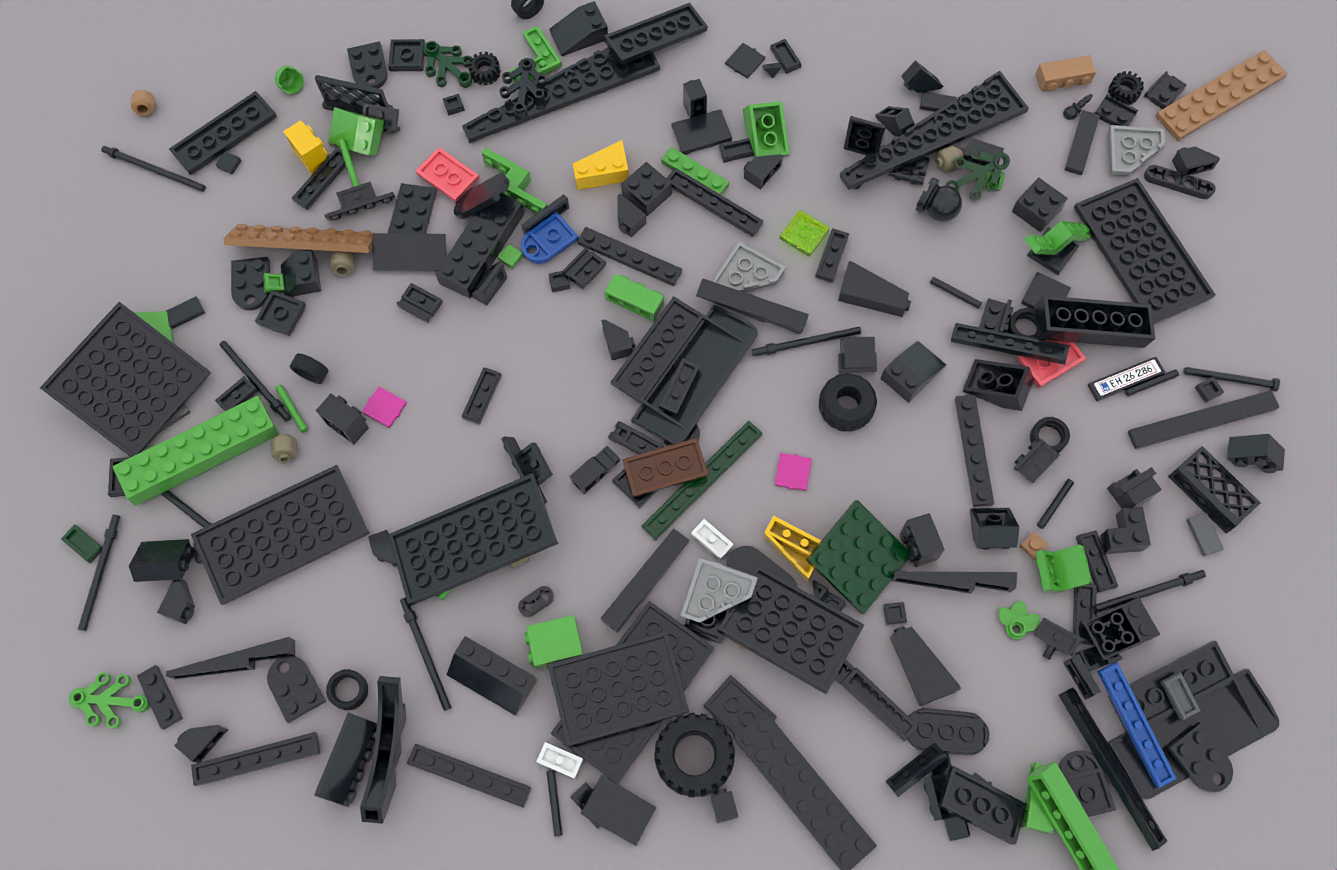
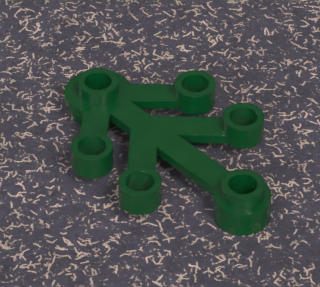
(434, 51)
(981, 171)

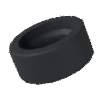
(527, 11)
(1019, 314)
(309, 368)
(1055, 423)
(336, 678)

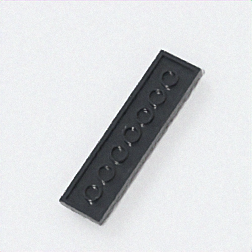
(805, 792)

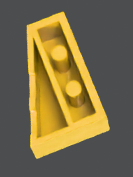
(602, 167)
(792, 545)

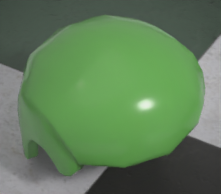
(289, 79)

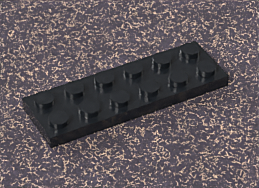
(655, 33)
(222, 132)

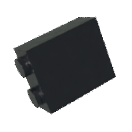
(161, 560)

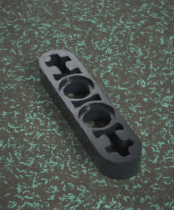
(1179, 185)

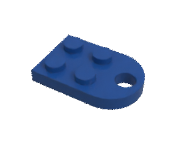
(548, 239)

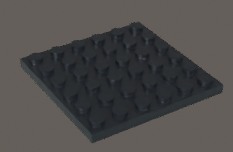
(125, 380)

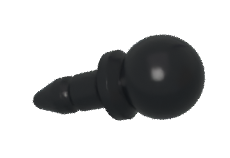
(1071, 111)

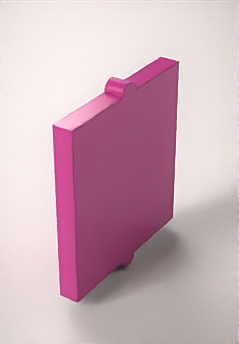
(384, 407)
(793, 472)

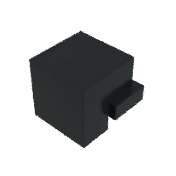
(857, 354)
(1135, 488)

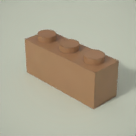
(1065, 73)

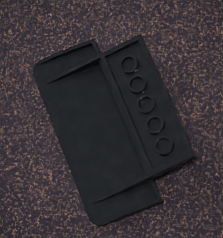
(681, 332)
(1230, 707)

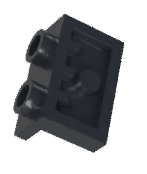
(388, 114)
(996, 315)
(1036, 460)

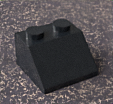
(301, 274)
(994, 528)

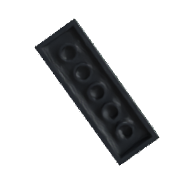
(479, 245)
(1094, 321)

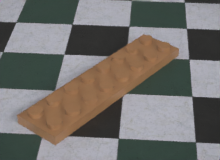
(1221, 95)
(299, 238)

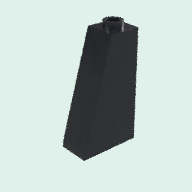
(872, 292)
(923, 669)

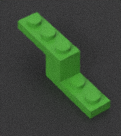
(518, 178)
(1058, 238)

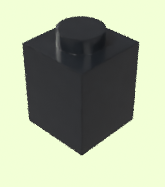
(724, 806)

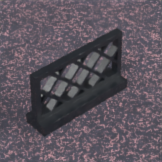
(344, 99)
(1206, 498)

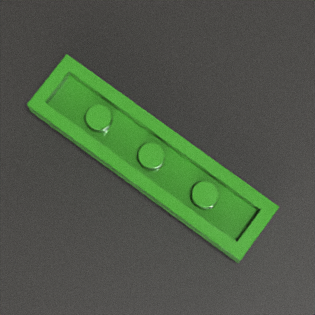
(678, 160)

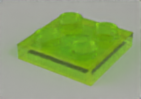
(804, 233)

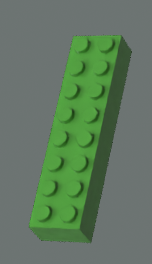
(195, 451)

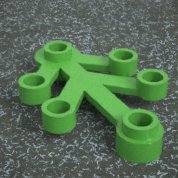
(105, 699)

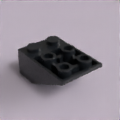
(1121, 629)

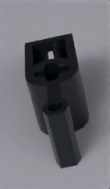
(594, 470)

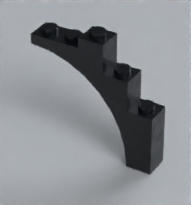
(387, 751)

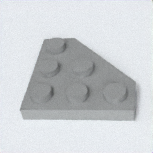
(1132, 147)
(748, 269)
(716, 589)

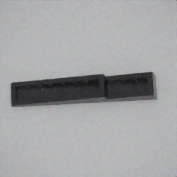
(753, 306)
(644, 581)
(959, 581)
(236, 661)
(875, 700)

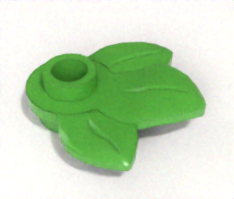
(1019, 618)

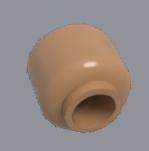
(142, 102)

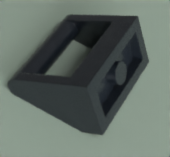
(490, 284)

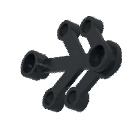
(524, 84)

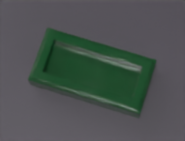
(82, 543)

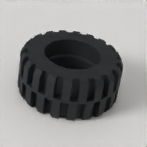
(723, 748)

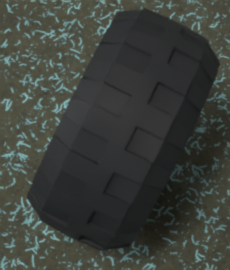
(851, 386)

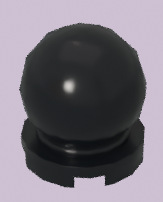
(941, 202)

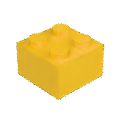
(306, 145)

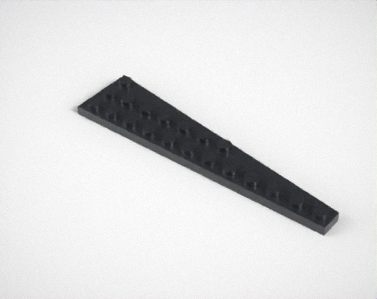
(564, 88)
(969, 115)

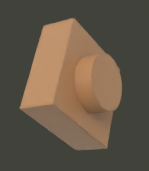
(1033, 544)

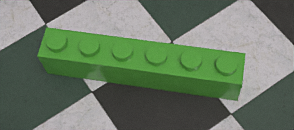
(1070, 819)

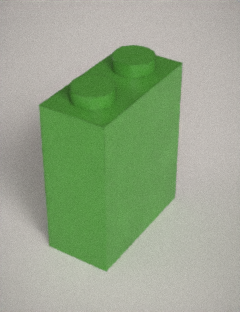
(553, 641)

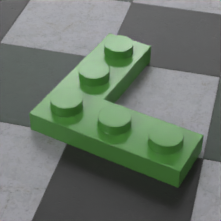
(546, 57)

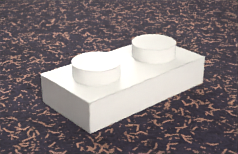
(712, 539)
(560, 760)

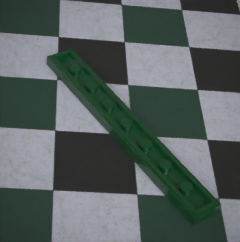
(692, 490)

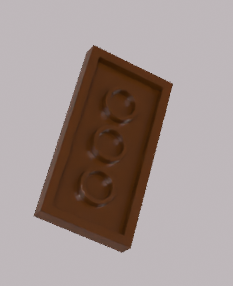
(665, 467)

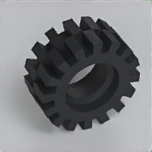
(484, 60)
(1127, 80)

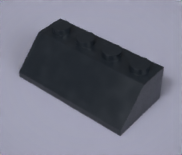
(490, 675)
(347, 760)

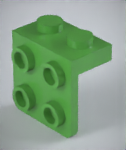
(1063, 569)

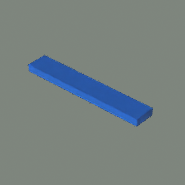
(1136, 725)

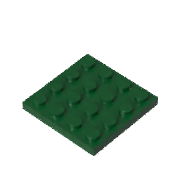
(858, 556)

